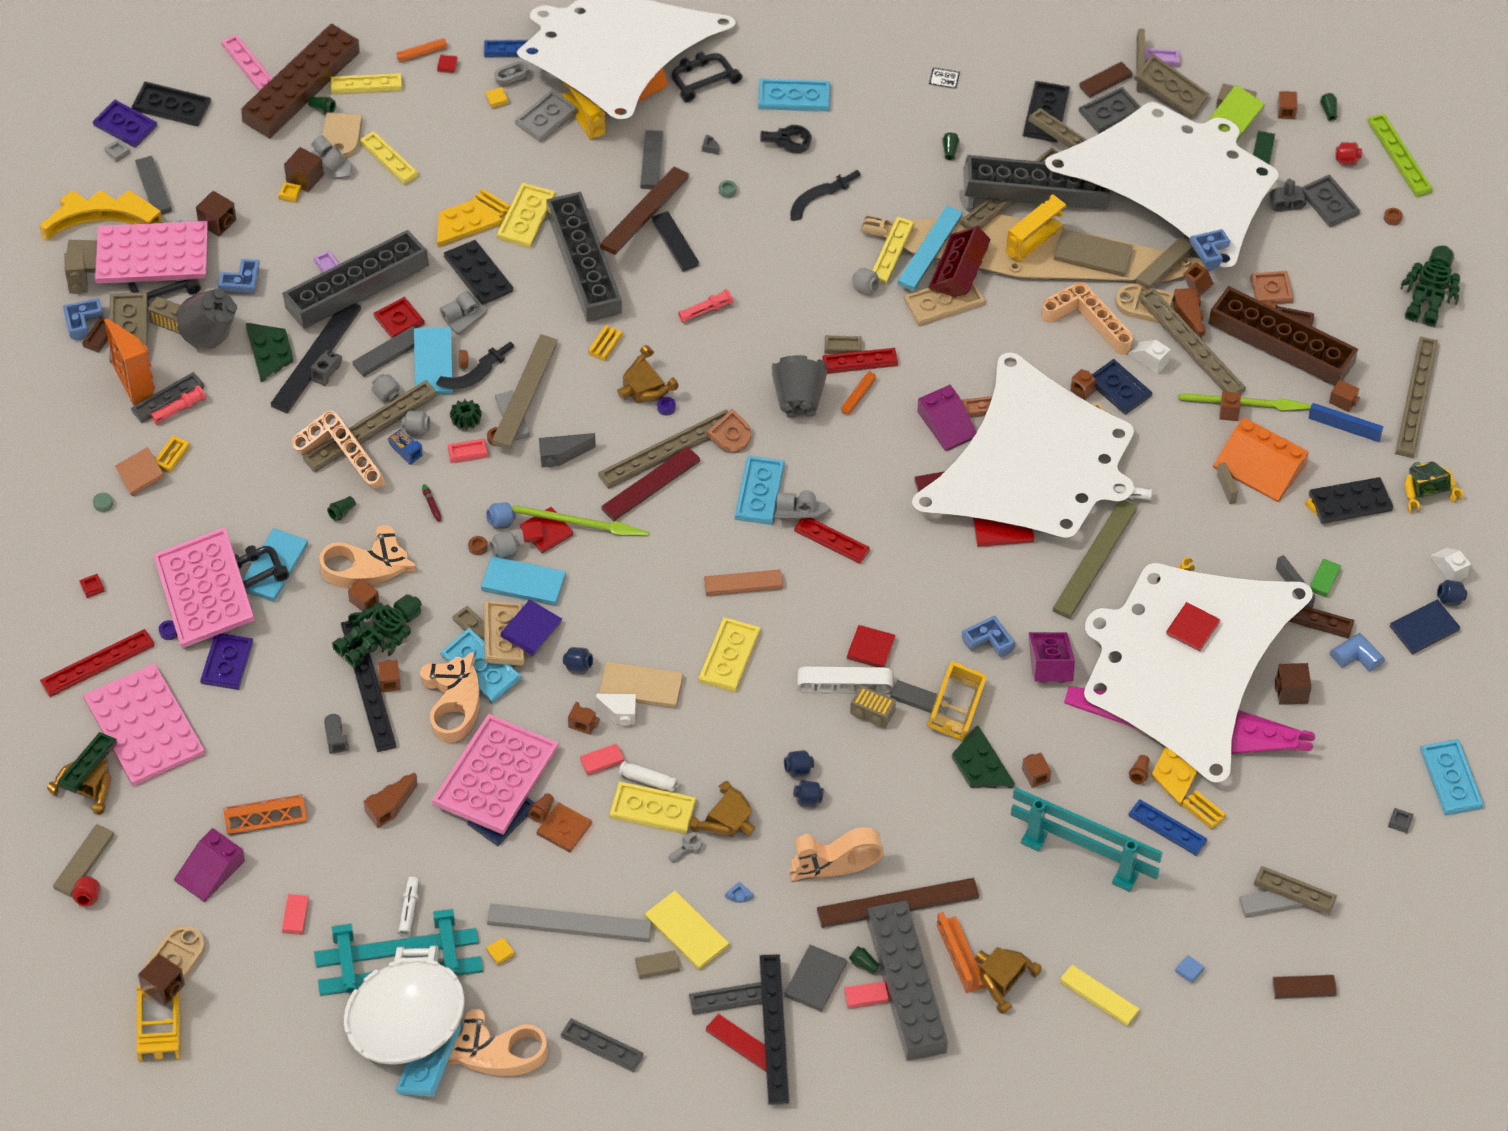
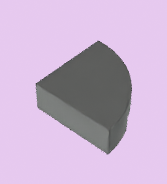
(710, 145)

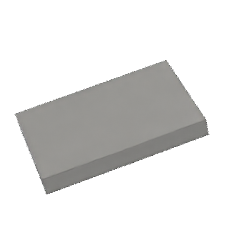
(546, 115)

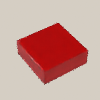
(447, 63)
(532, 532)
(92, 585)

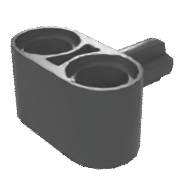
(1287, 197)

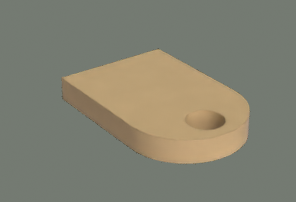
(343, 131)
(1133, 306)
(181, 952)

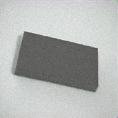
(1109, 109)
(1330, 201)
(815, 978)

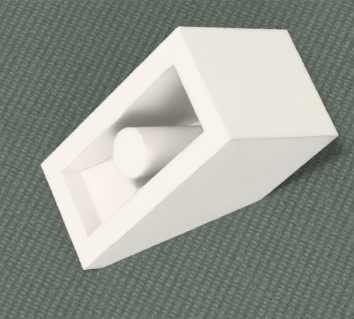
(1151, 354)
(1452, 564)
(618, 707)

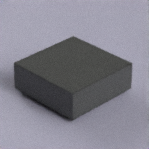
(1400, 820)

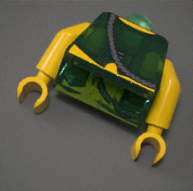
(1429, 480)

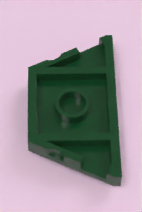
(269, 348)
(980, 762)

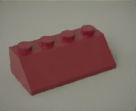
(960, 262)

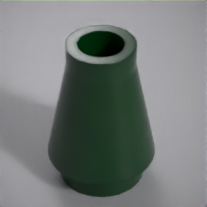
(323, 104)
(1329, 105)
(950, 145)
(340, 508)
(864, 960)

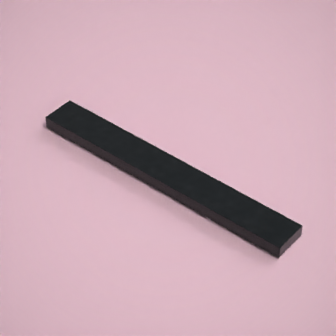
(325, 341)
(372, 698)
(774, 1029)

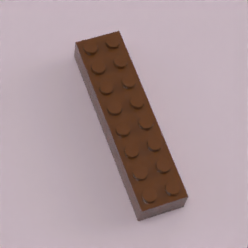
(300, 80)
(1283, 336)

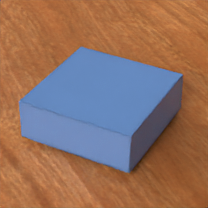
(1189, 969)

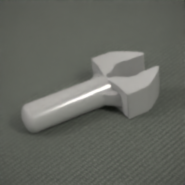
(687, 839)

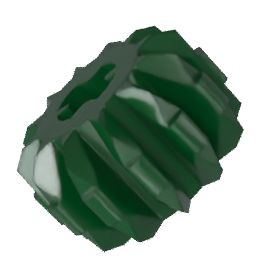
(465, 414)

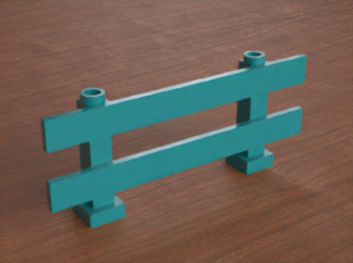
(1035, 838)
(347, 954)

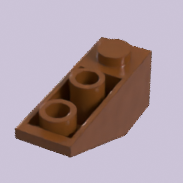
(1187, 304)
(387, 803)

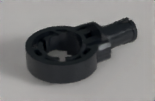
(783, 139)

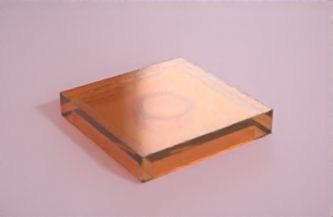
(564, 827)

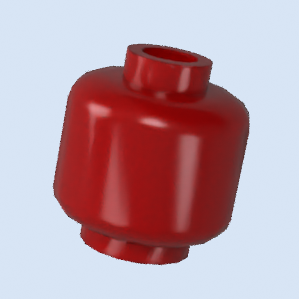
(1348, 153)
(86, 891)

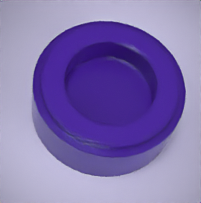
(666, 406)
(167, 630)

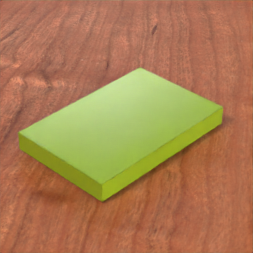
(1238, 108)

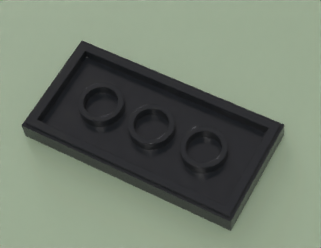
(1051, 99)
(171, 104)

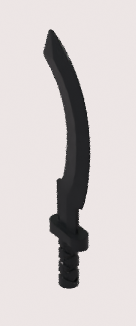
(801, 202)
(478, 372)

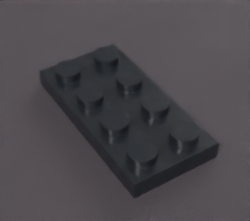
(478, 272)
(1351, 500)

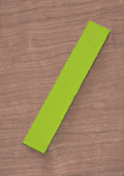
(1400, 155)

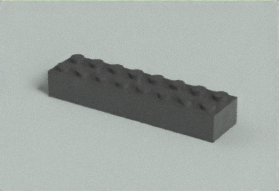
(1028, 182)
(583, 256)
(355, 279)
(907, 980)

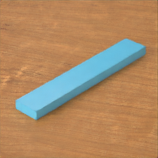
(930, 248)

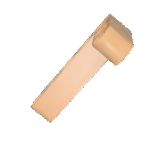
(1081, 297)
(345, 444)

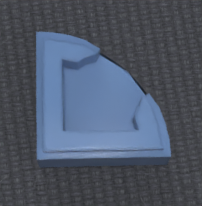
(739, 893)

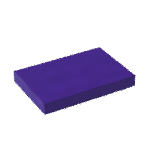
(124, 123)
(531, 627)
(227, 661)

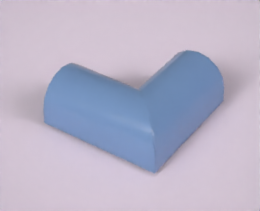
(1207, 247)
(243, 281)
(78, 313)
(991, 631)
(1357, 648)

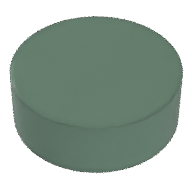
(727, 189)
(102, 502)

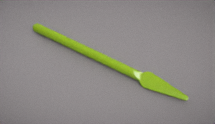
(1280, 404)
(615, 527)

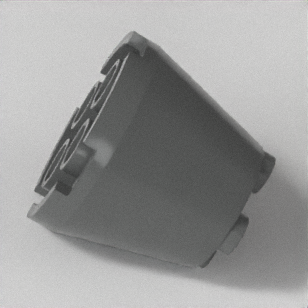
(206, 318)
(799, 384)

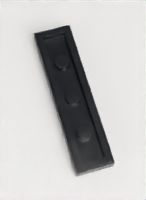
(675, 241)

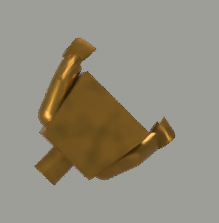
(643, 382)
(94, 787)
(728, 814)
(1001, 971)

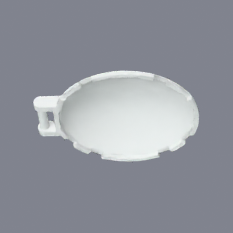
(405, 1008)

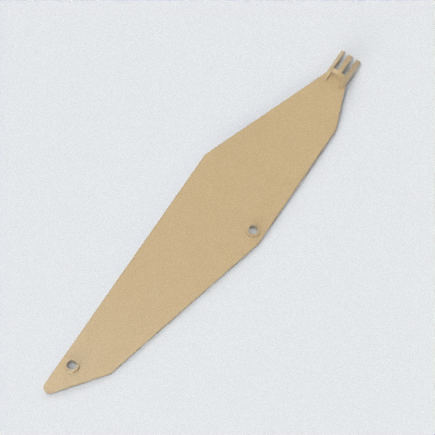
(1039, 262)

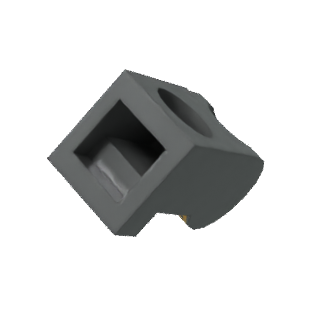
(325, 367)
(333, 730)

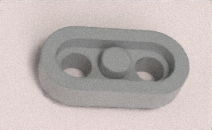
(511, 73)

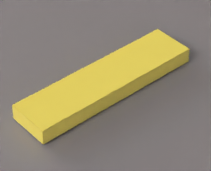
(366, 83)
(389, 158)
(893, 248)
(1099, 995)

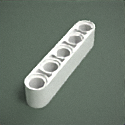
(844, 679)

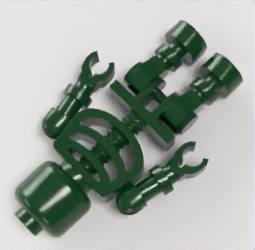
(1434, 279)
(391, 627)

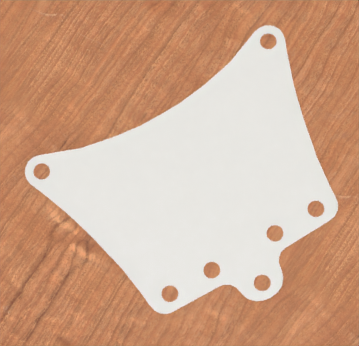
(615, 45)
(1176, 172)
(1033, 457)
(1172, 689)

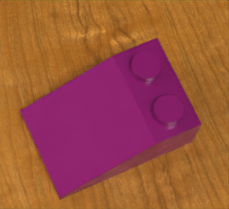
(946, 417)
(1051, 657)
(210, 865)

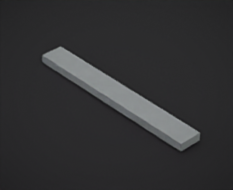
(569, 922)

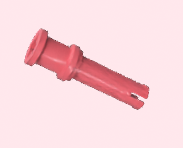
(712, 303)
(185, 401)

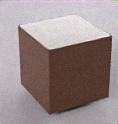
(304, 169)
(217, 211)
(1293, 683)
(161, 979)

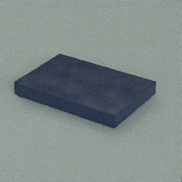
(1120, 387)
(1424, 626)
(497, 838)

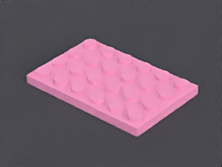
(151, 252)
(204, 587)
(146, 723)
(495, 774)

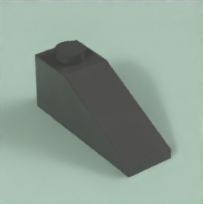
(561, 449)

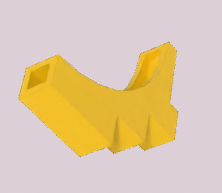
(100, 207)

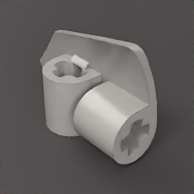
(334, 162)
(462, 312)
(799, 507)

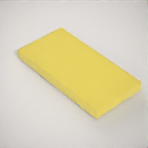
(525, 215)
(729, 654)
(652, 807)
(686, 930)

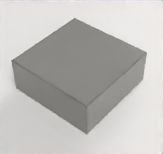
(117, 150)

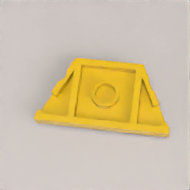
(464, 221)
(1174, 775)

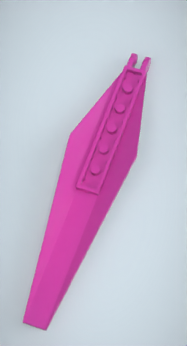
(1249, 733)

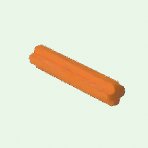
(421, 50)
(858, 392)

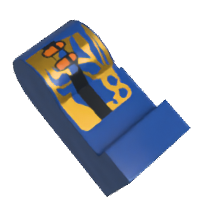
(405, 446)

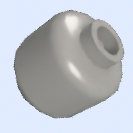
(866, 281)
(385, 387)
(416, 422)
(504, 544)

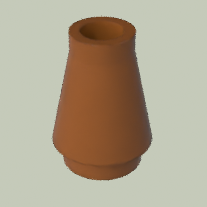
(1139, 770)
(541, 808)

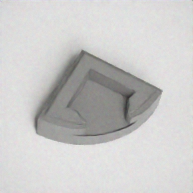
(967, 202)

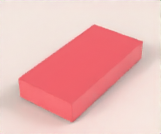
(467, 450)
(601, 759)
(295, 914)
(866, 994)

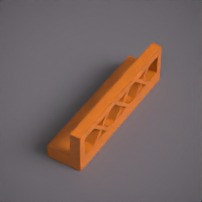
(263, 806)
(959, 952)

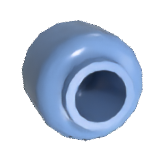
(500, 515)

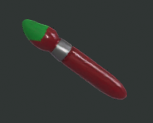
(431, 502)

